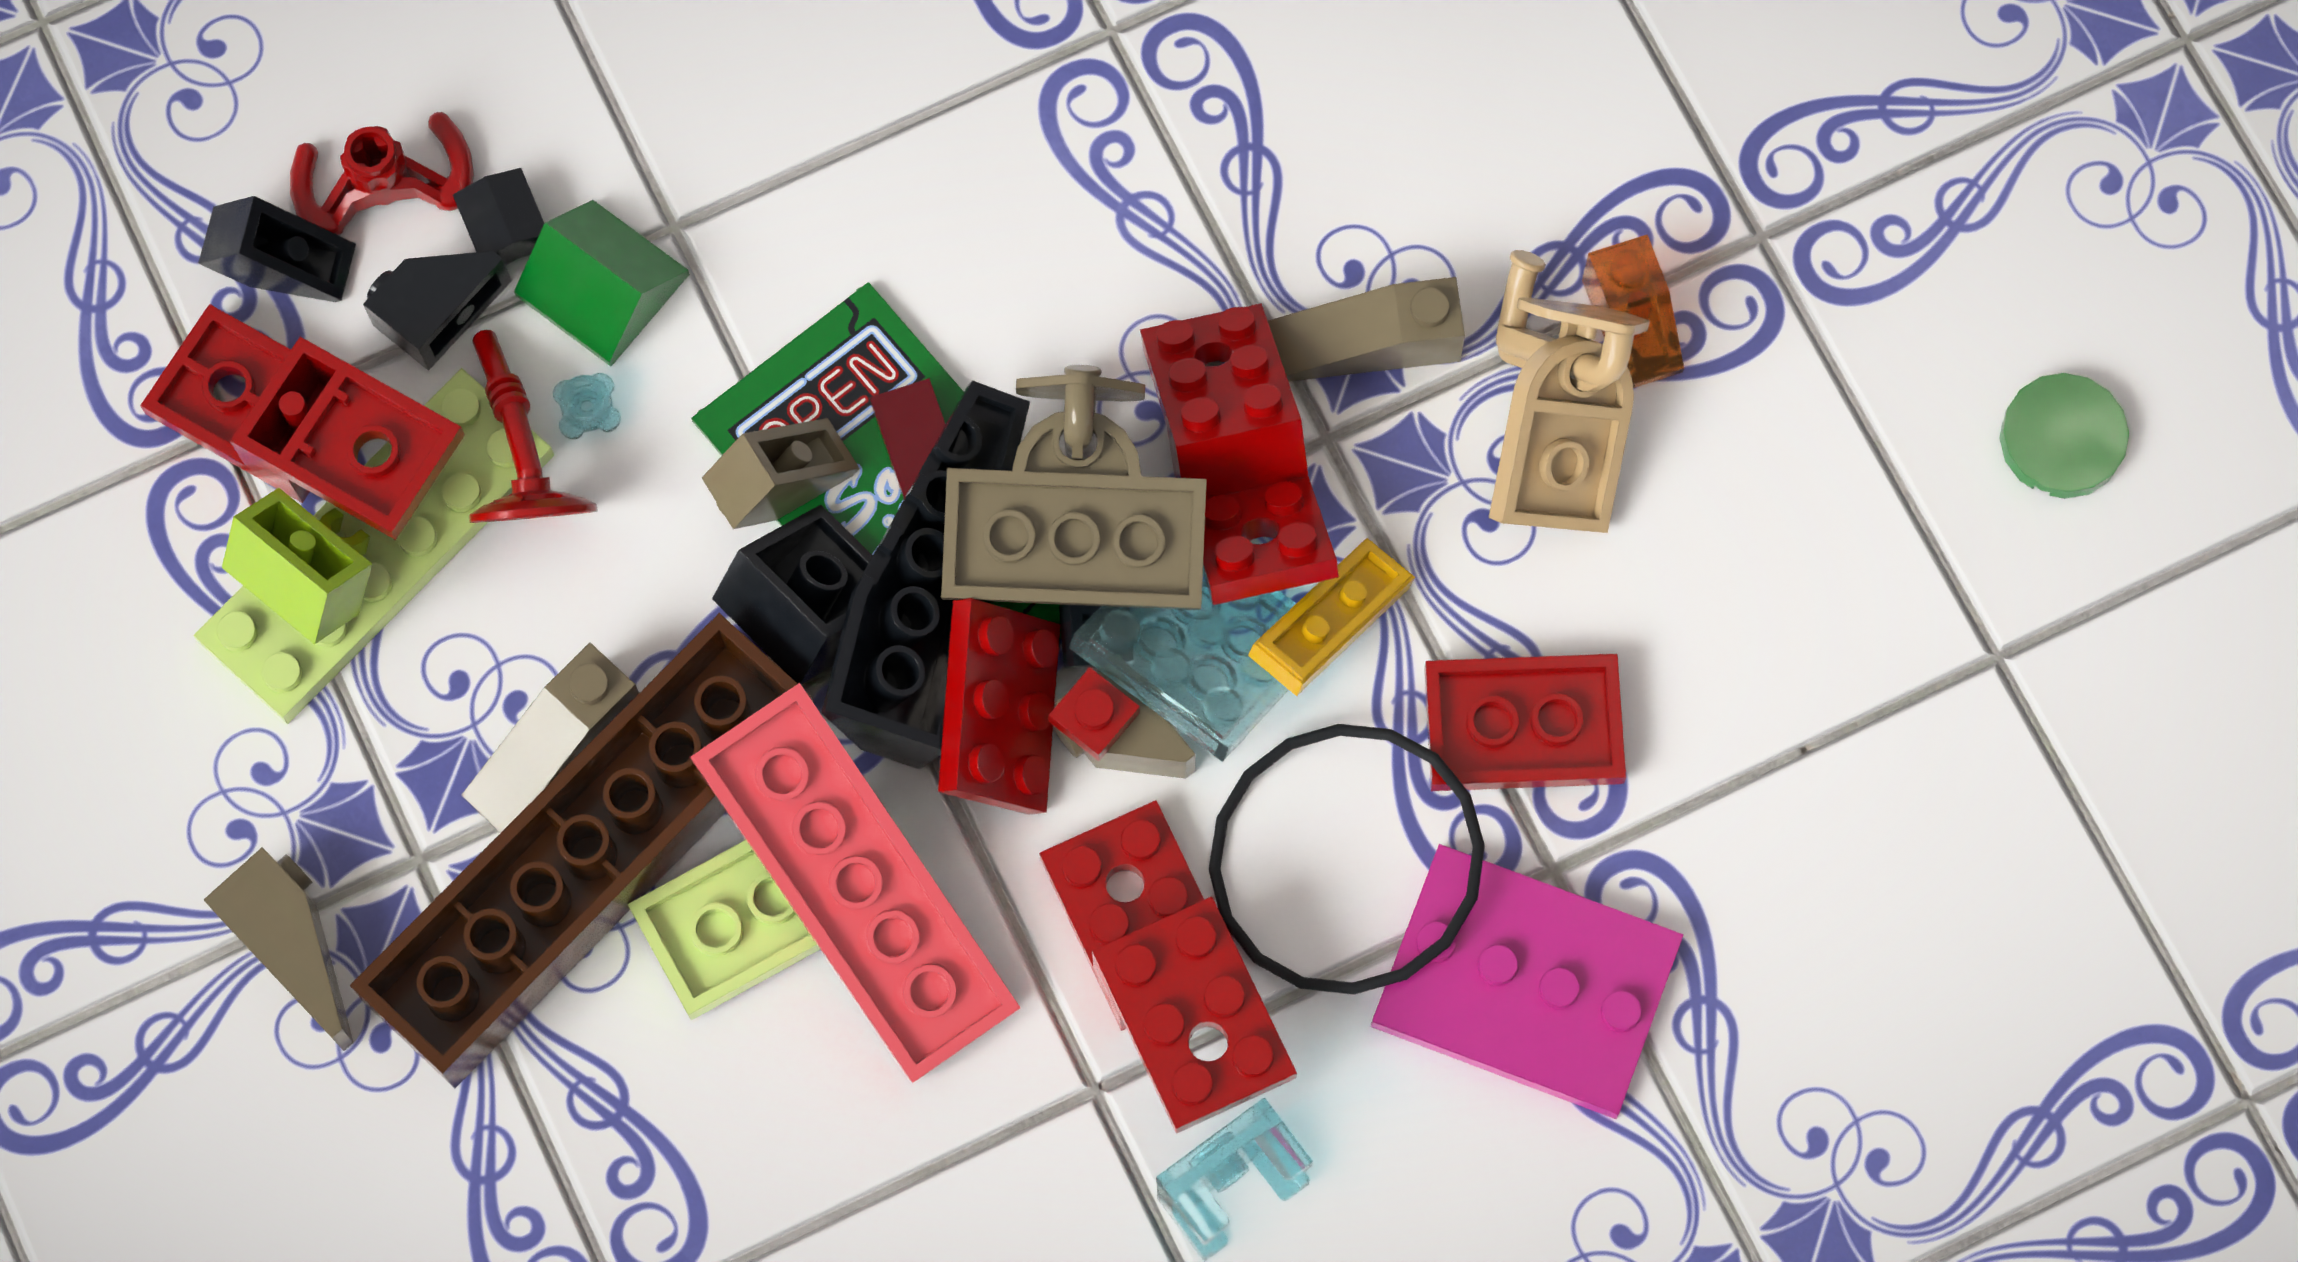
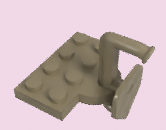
(1077, 522)

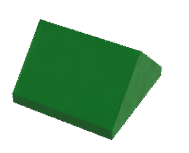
(597, 279)

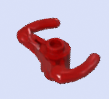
(379, 175)

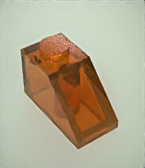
(1631, 281)

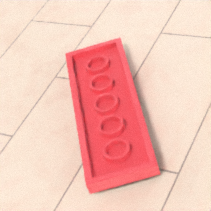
(855, 882)

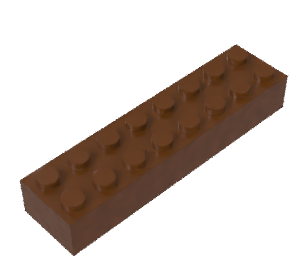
(569, 860)

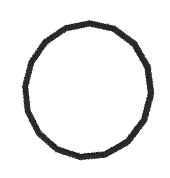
(1427, 955)

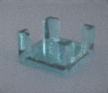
(1220, 1162)

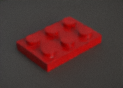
(999, 707)
(1526, 721)

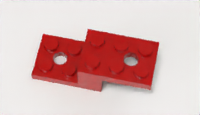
(303, 421)
(1248, 441)
(1167, 966)

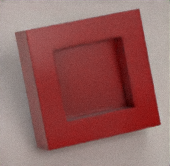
(1094, 714)

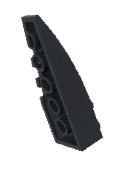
(897, 627)

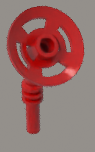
(531, 491)

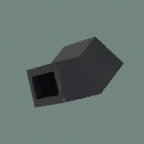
(501, 214)

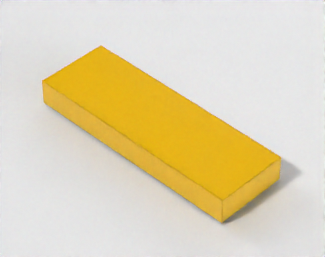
(1331, 617)

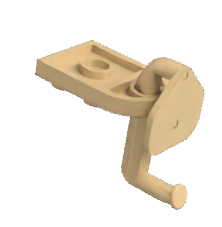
(1565, 408)

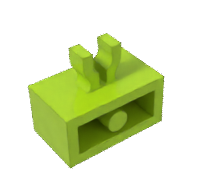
(299, 563)

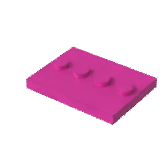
(1531, 983)

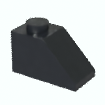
(276, 250)
(434, 300)

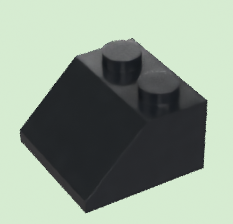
(795, 591)

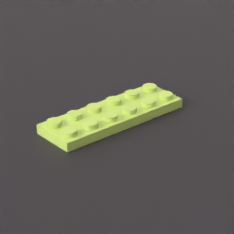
(286, 666)

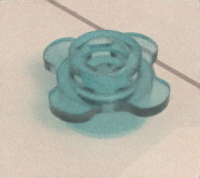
(583, 388)

